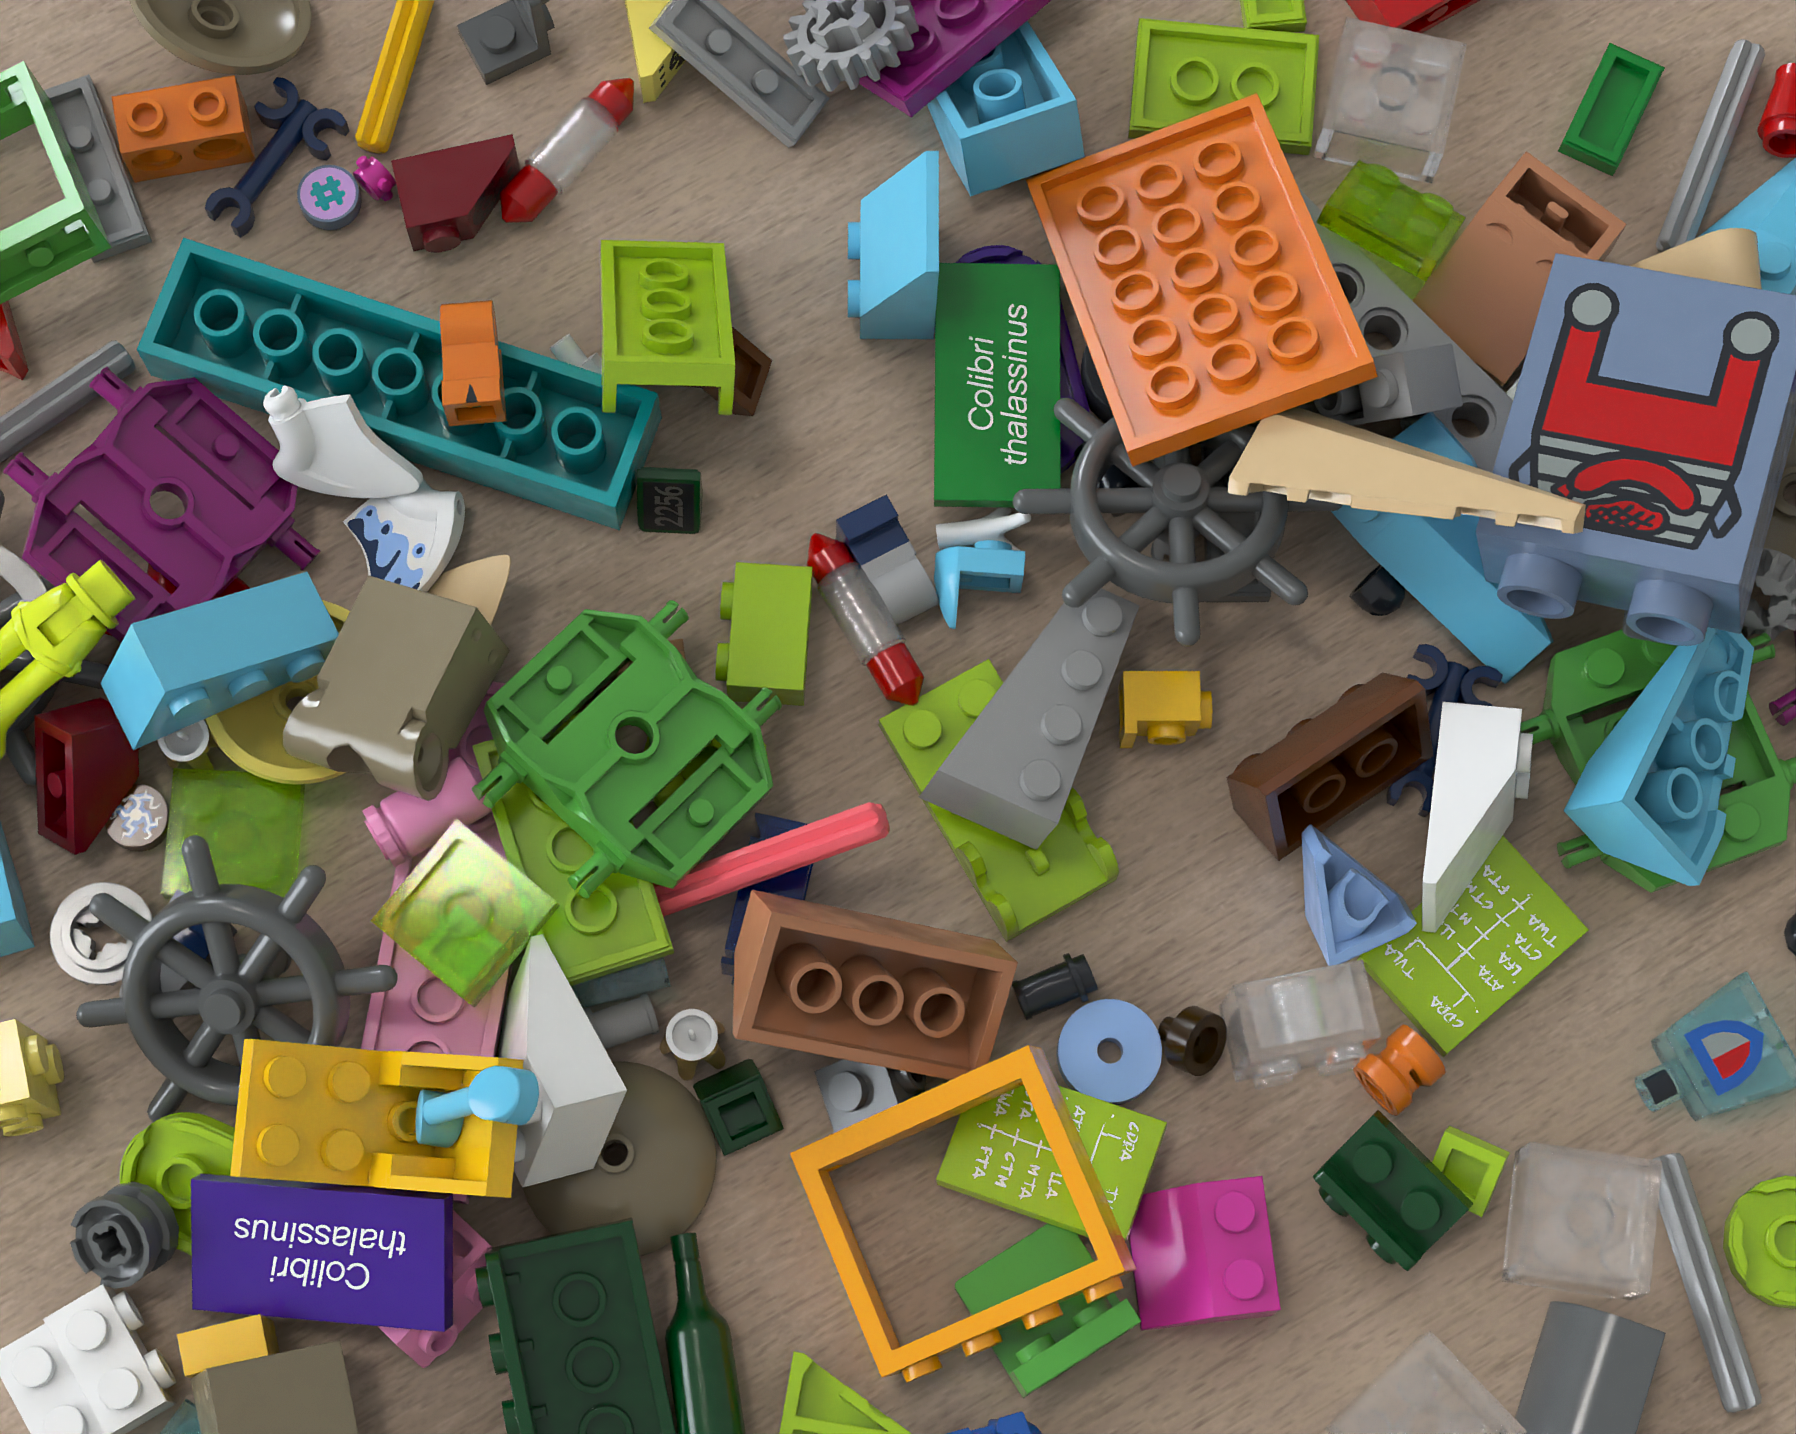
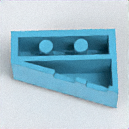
(216, 656)

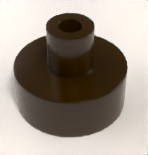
(1193, 1040)

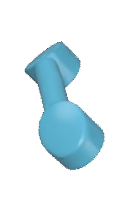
(494, 1095)

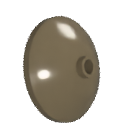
(228, 34)
(661, 1180)

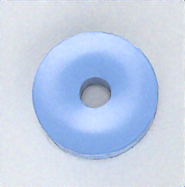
(1109, 1022)

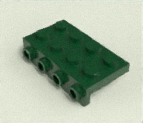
(576, 1334)

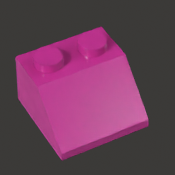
(1204, 1254)

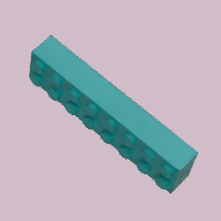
(265, 328)

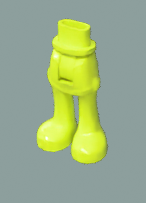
(59, 634)

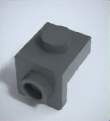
(862, 1090)

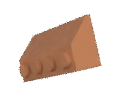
(867, 987)

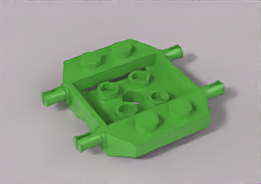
(1621, 668)
(601, 785)

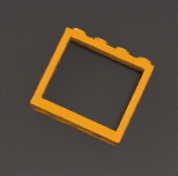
(1034, 1307)

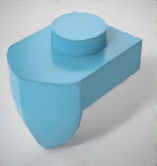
(985, 567)

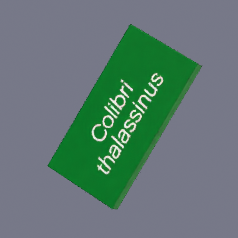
(996, 383)

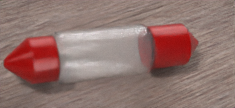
(567, 150)
(864, 620)

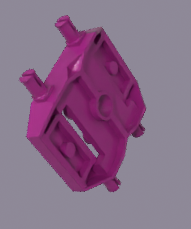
(176, 442)

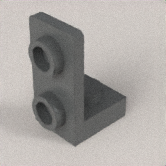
(507, 37)

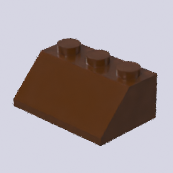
(1333, 762)

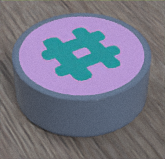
(329, 197)

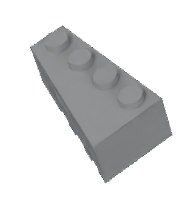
(1032, 734)

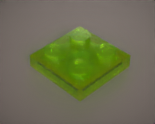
(1392, 219)
(246, 822)
(465, 913)

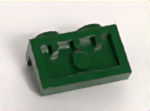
(1391, 1192)

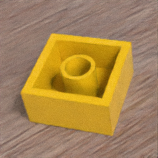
(227, 1343)

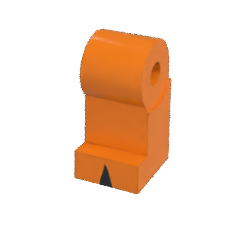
(471, 364)

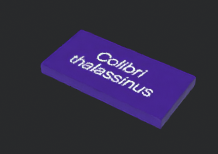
(322, 1252)

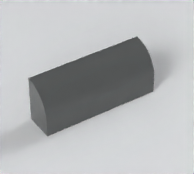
(1588, 1373)

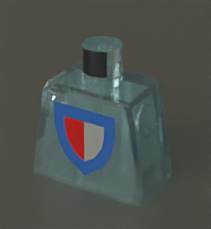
(1720, 1056)

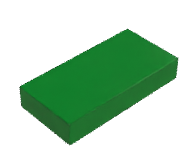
(1611, 109)

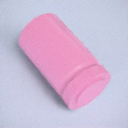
(411, 824)

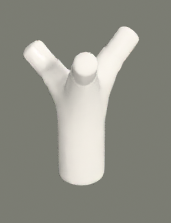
(986, 528)

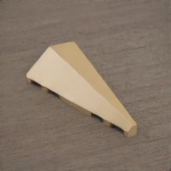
(1346, 465)

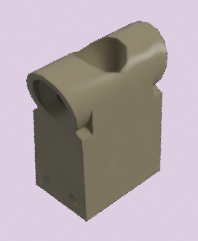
(397, 688)
(278, 1394)

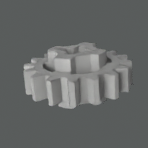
(849, 39)

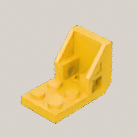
(353, 1117)

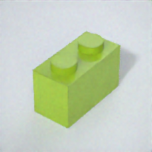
(768, 632)

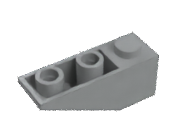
(1405, 386)

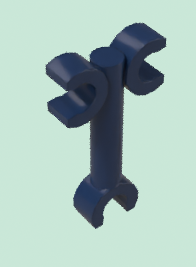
(294, 122)
(1452, 684)

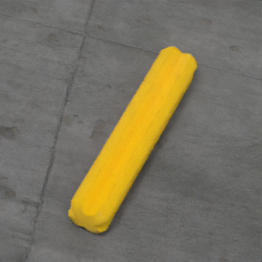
(392, 75)

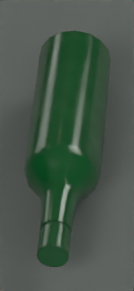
(700, 1352)

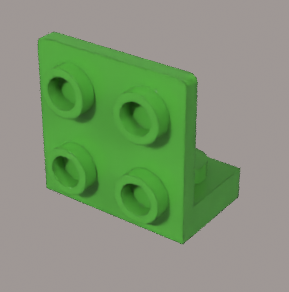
(1053, 1348)

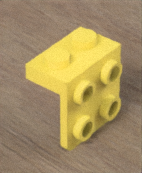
(27, 1079)

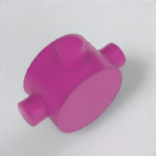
(374, 178)

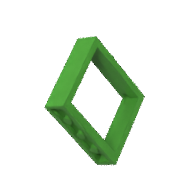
(62, 232)

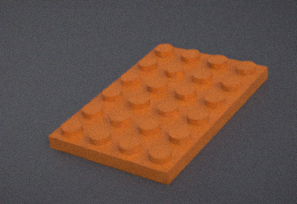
(1199, 280)

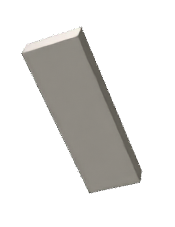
(741, 66)
(99, 164)

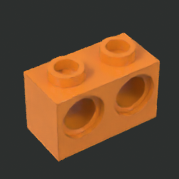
(183, 128)

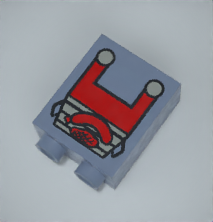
(1673, 427)

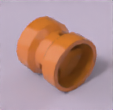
(1399, 1070)

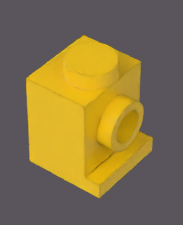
(1162, 706)

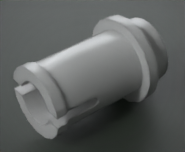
(624, 1021)

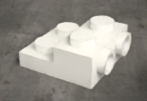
(87, 1369)

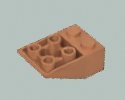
(1499, 267)

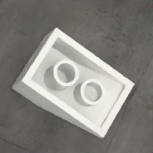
(1477, 776)
(573, 1071)

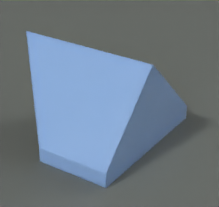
(1347, 902)

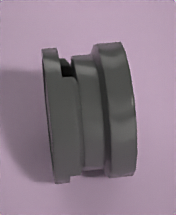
(125, 1234)

